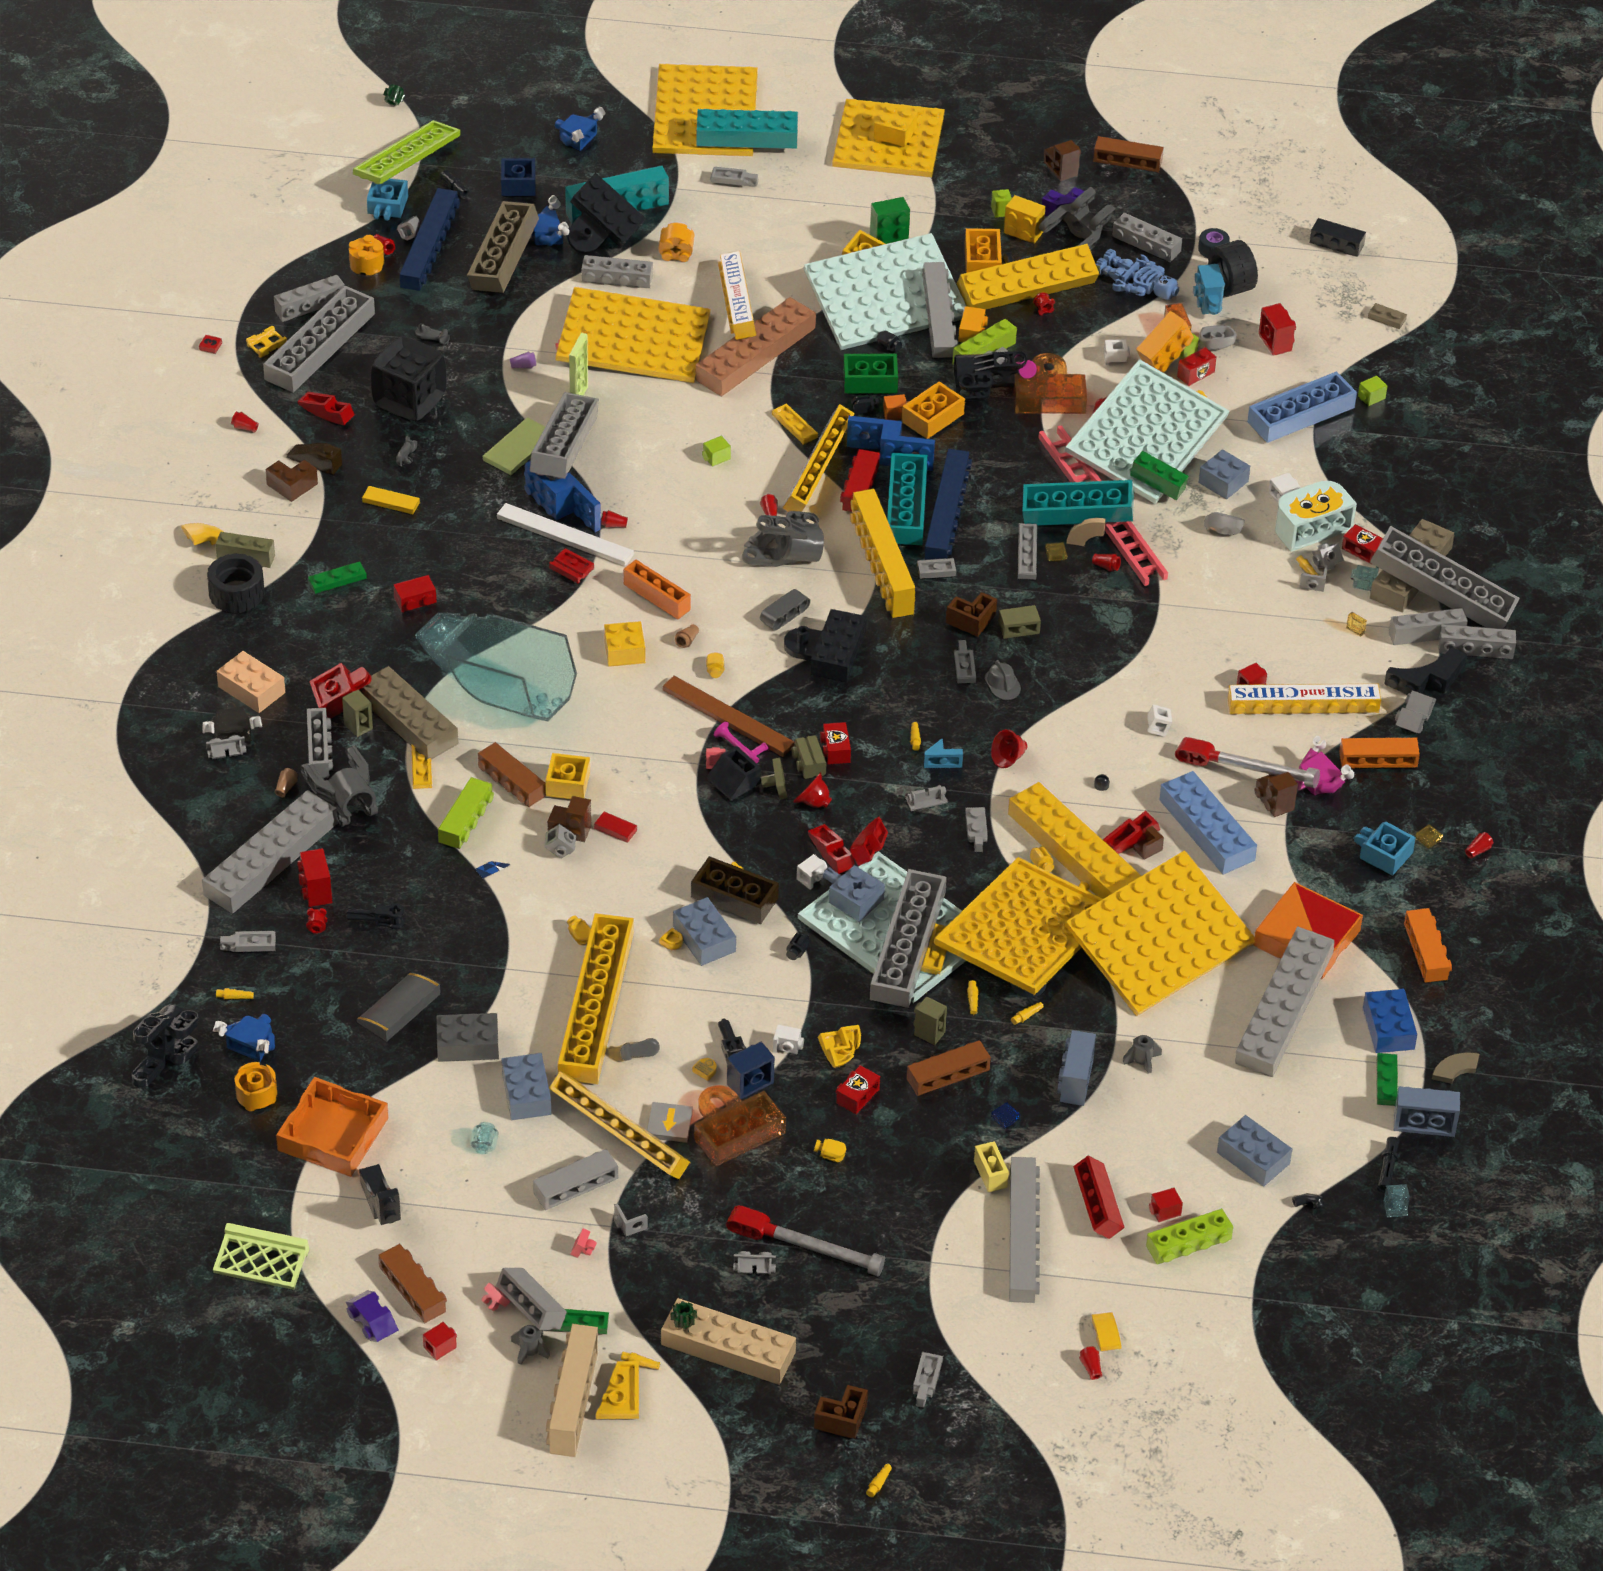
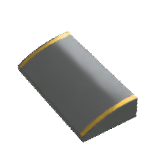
(400, 1005)

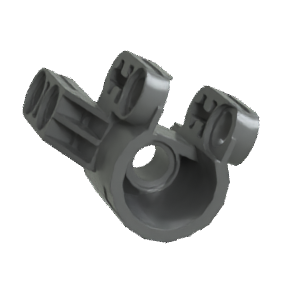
(1080, 219)
(795, 542)
(344, 786)

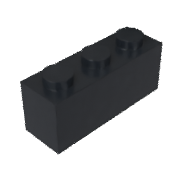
(1337, 237)

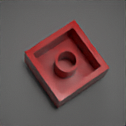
(1277, 329)
(314, 877)

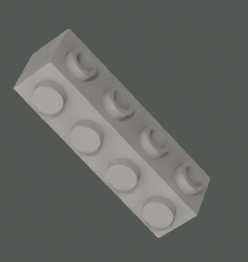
(1147, 237)
(617, 271)
(307, 298)
(1423, 626)
(1478, 641)
(318, 741)
(575, 1179)
(531, 1299)

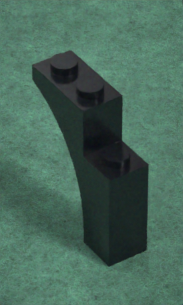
(1436, 675)
(381, 1199)

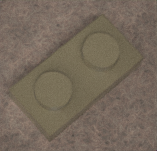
(1387, 316)

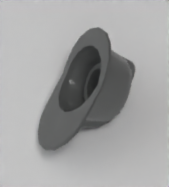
(1002, 681)

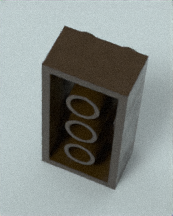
(735, 890)

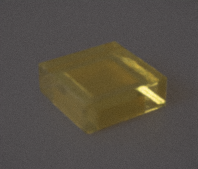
(1056, 551)
(1356, 624)
(1429, 836)

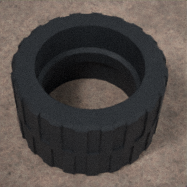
(1236, 266)
(238, 597)

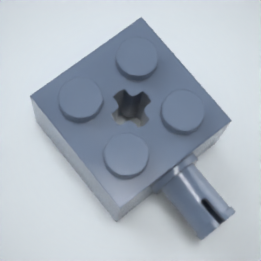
(854, 892)

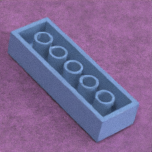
(1301, 407)
(1208, 822)

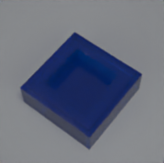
(1005, 1115)

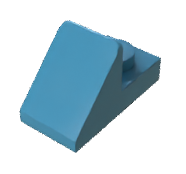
(943, 758)

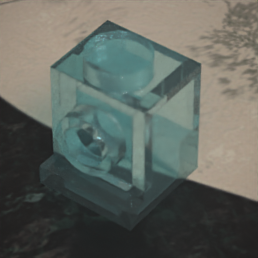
(1364, 576)
(1396, 1200)

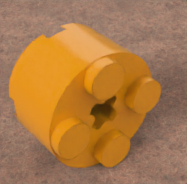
(676, 242)
(366, 255)
(255, 1086)

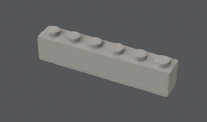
(938, 309)

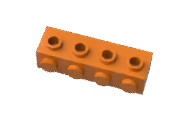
(657, 589)
(1379, 752)
(1427, 945)

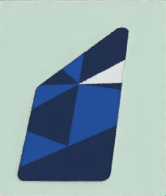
(491, 868)

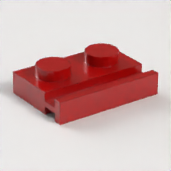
(571, 565)

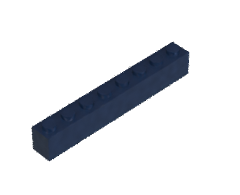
(429, 239)
(947, 505)

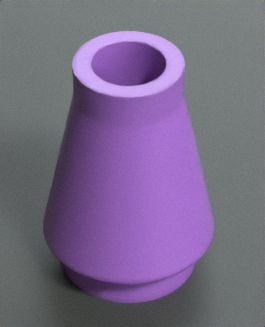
(525, 360)

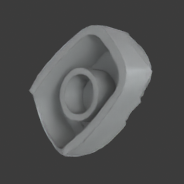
(1216, 337)
(1224, 523)

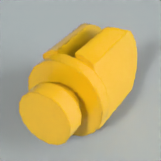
(715, 664)
(1042, 858)
(579, 929)
(831, 1149)

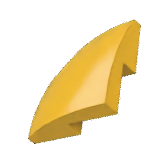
(201, 533)
(840, 1044)

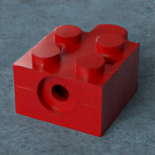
(335, 684)

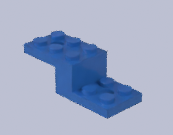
(886, 437)
(563, 497)

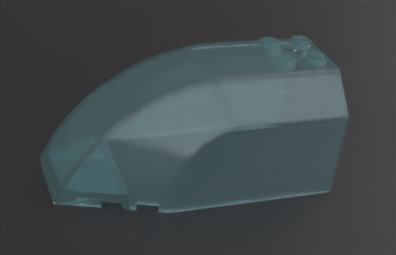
(503, 661)

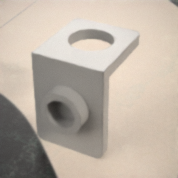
(1313, 582)
(626, 1225)

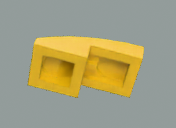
(1106, 1331)

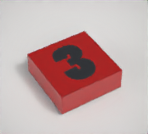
(210, 344)

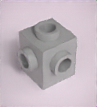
(1327, 555)
(560, 841)

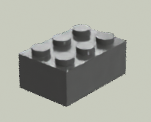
(467, 1037)

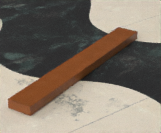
(724, 713)

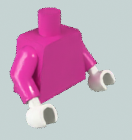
(1330, 776)

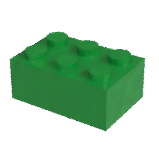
(890, 220)
(870, 373)

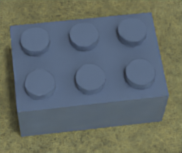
(704, 931)
(1078, 1064)
(526, 1086)
(1426, 1111)
(1254, 1150)

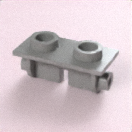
(760, 539)
(217, 747)
(922, 799)
(762, 1261)

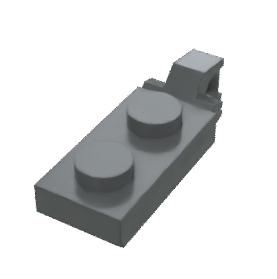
(964, 664)

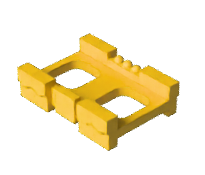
(263, 338)

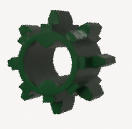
(394, 95)
(683, 1315)

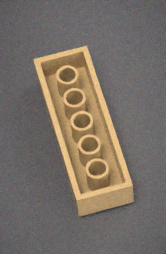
(732, 1343)
(573, 1390)

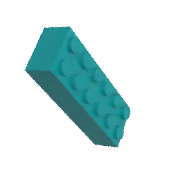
(747, 128)
(640, 188)
(907, 497)
(1077, 502)

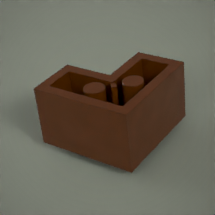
(1063, 159)
(291, 481)
(971, 616)
(1277, 793)
(574, 818)
(842, 1416)

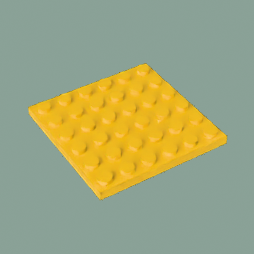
(860, 150)

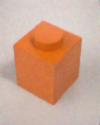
(893, 406)

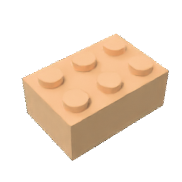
(251, 681)

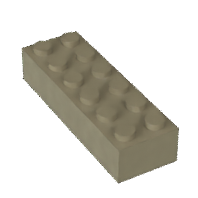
(503, 247)
(1397, 593)
(410, 714)

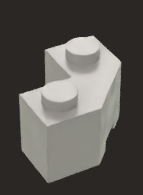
(1416, 711)

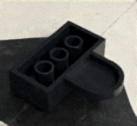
(602, 216)
(833, 648)

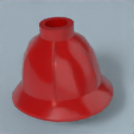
(1007, 748)
(815, 794)

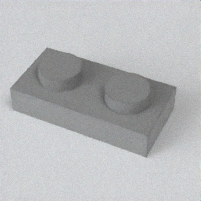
(936, 568)

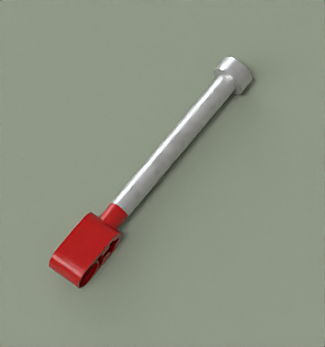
(1201, 752)
(756, 1224)

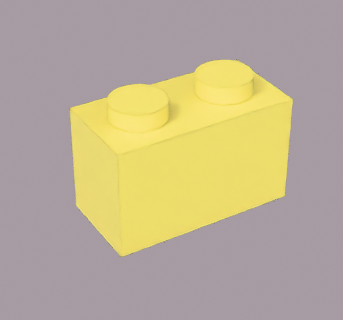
(991, 1166)

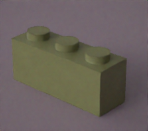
(259, 548)

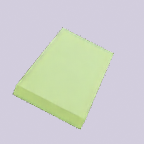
(579, 366)
(515, 447)

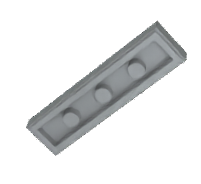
(1027, 551)

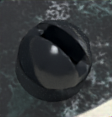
(1101, 782)

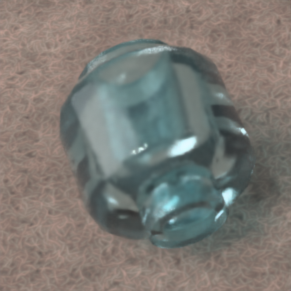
(484, 1138)

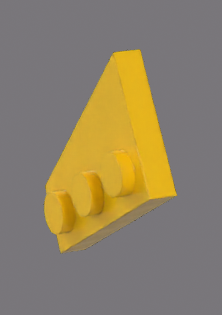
(622, 1394)

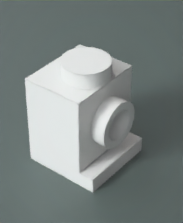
(1116, 351)
(1159, 720)
(811, 871)
(787, 1039)

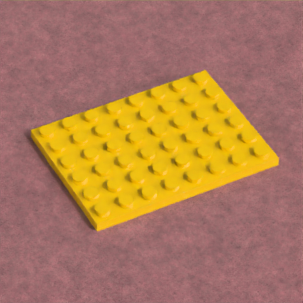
(693, 87)
(635, 334)
(1019, 926)
(1160, 932)

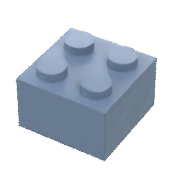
(1224, 474)

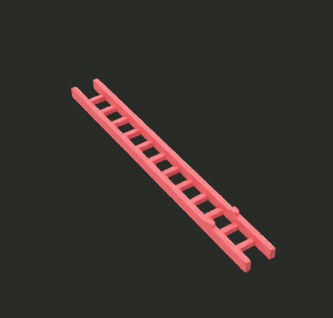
(1142, 573)

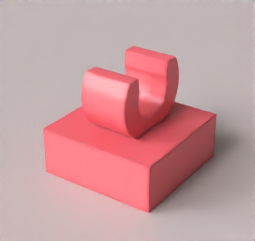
(712, 756)
(583, 1244)
(496, 1296)

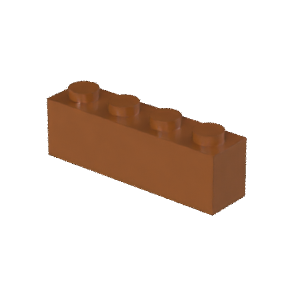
(1128, 154)
(511, 774)
(948, 1067)
(412, 1283)

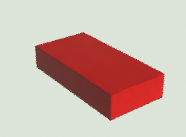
(615, 827)

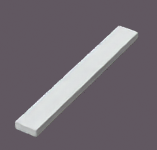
(565, 534)

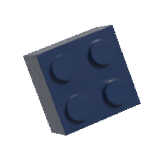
(518, 177)
(750, 1070)

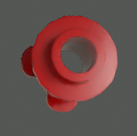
(1044, 303)
(316, 920)

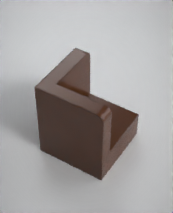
(1151, 844)

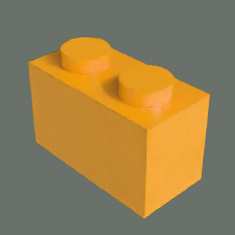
(972, 323)

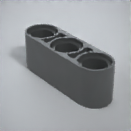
(785, 609)

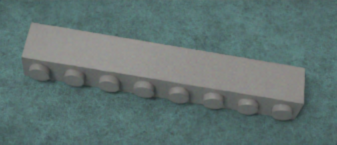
(1023, 1230)

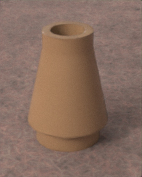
(686, 636)
(286, 781)

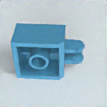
(387, 198)
(1209, 289)
(1385, 847)

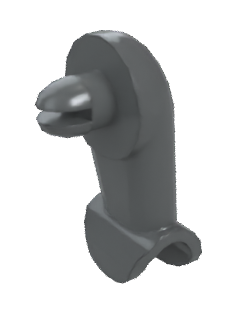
(426, 333)
(402, 456)
(640, 1049)

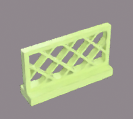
(269, 1241)

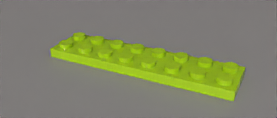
(406, 152)

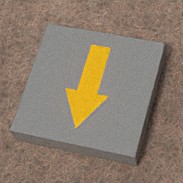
(670, 1121)

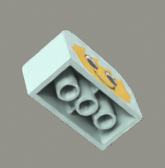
(1314, 514)

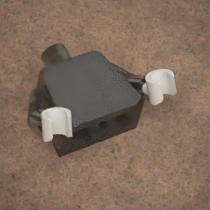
(232, 722)

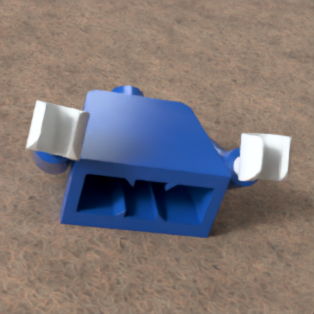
(579, 130)
(548, 228)
(248, 1036)

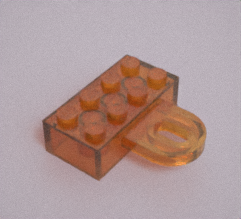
(1050, 390)
(738, 1126)

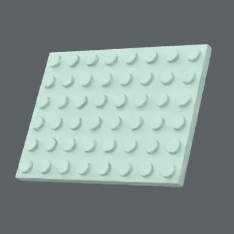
(878, 290)
(1146, 415)
(866, 938)

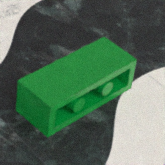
(1159, 475)

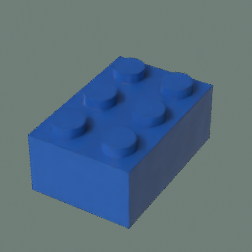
(1389, 1021)

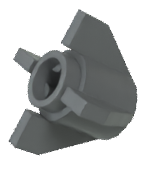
(1142, 1052)
(530, 1343)

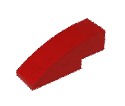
(327, 407)
(1130, 832)
(869, 842)
(832, 848)

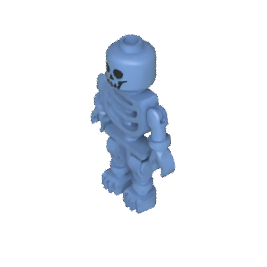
(1150, 276)

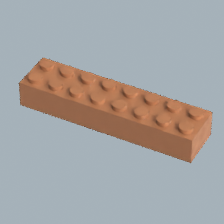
(745, 356)

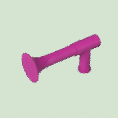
(1029, 369)
(722, 731)

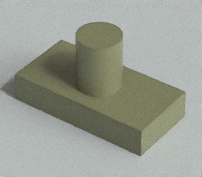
(776, 779)

